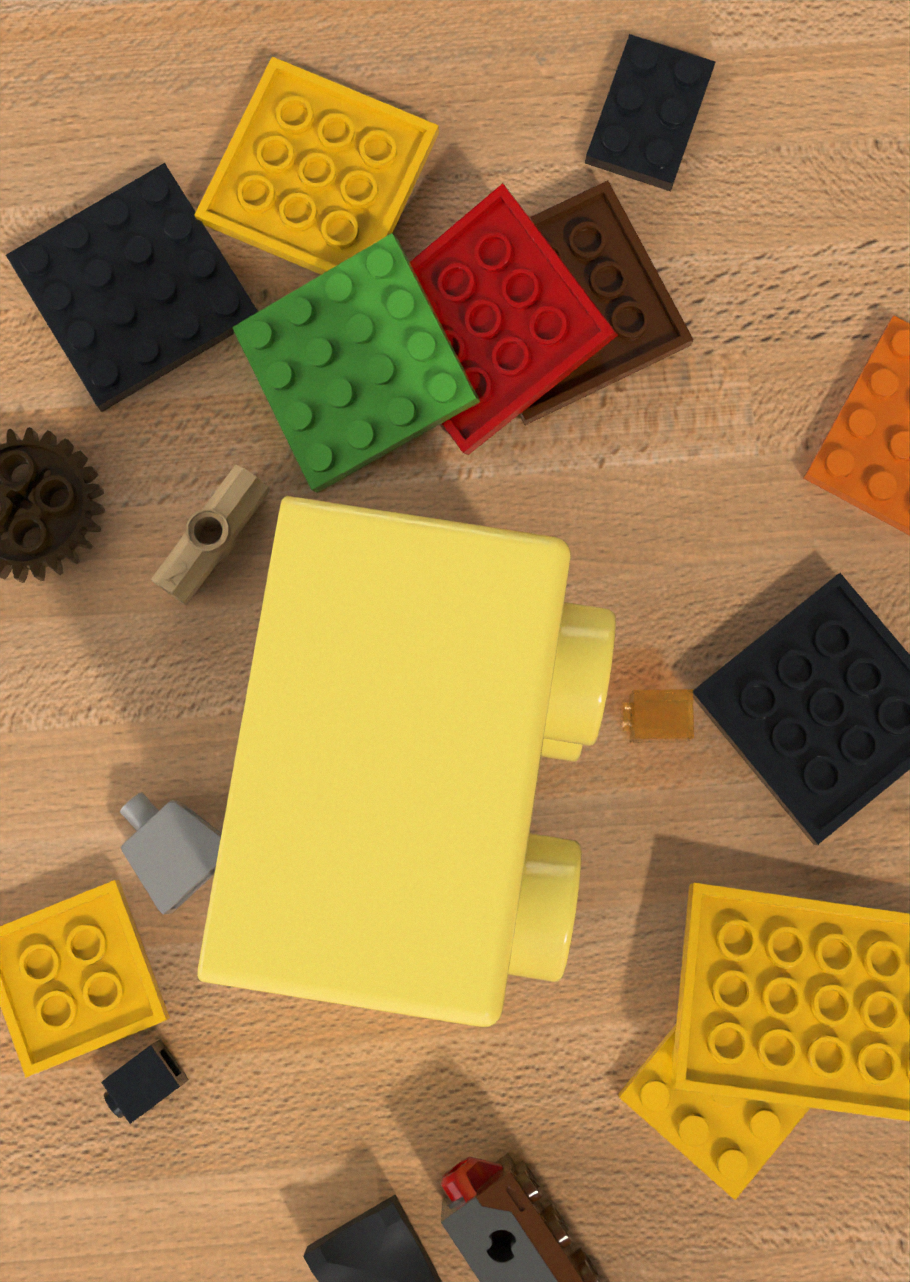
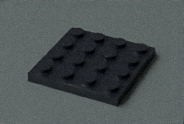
(132, 287)
(818, 708)

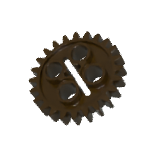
(60, 526)

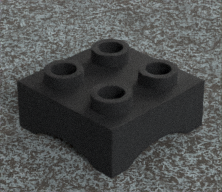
(372, 1249)

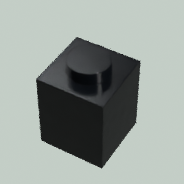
(143, 1082)

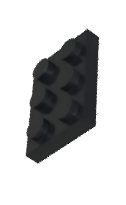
(649, 112)

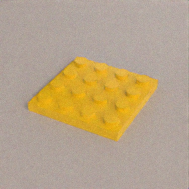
(315, 169)

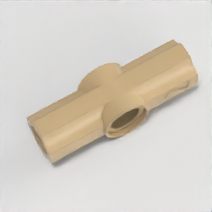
(229, 508)

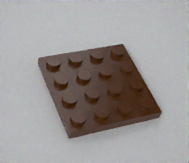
(618, 275)

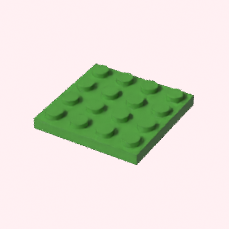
(355, 363)

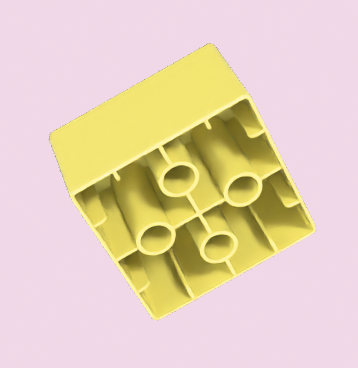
(397, 765)

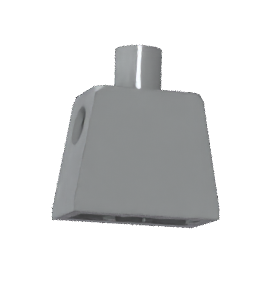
(170, 851)

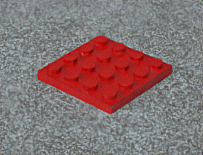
(507, 313)

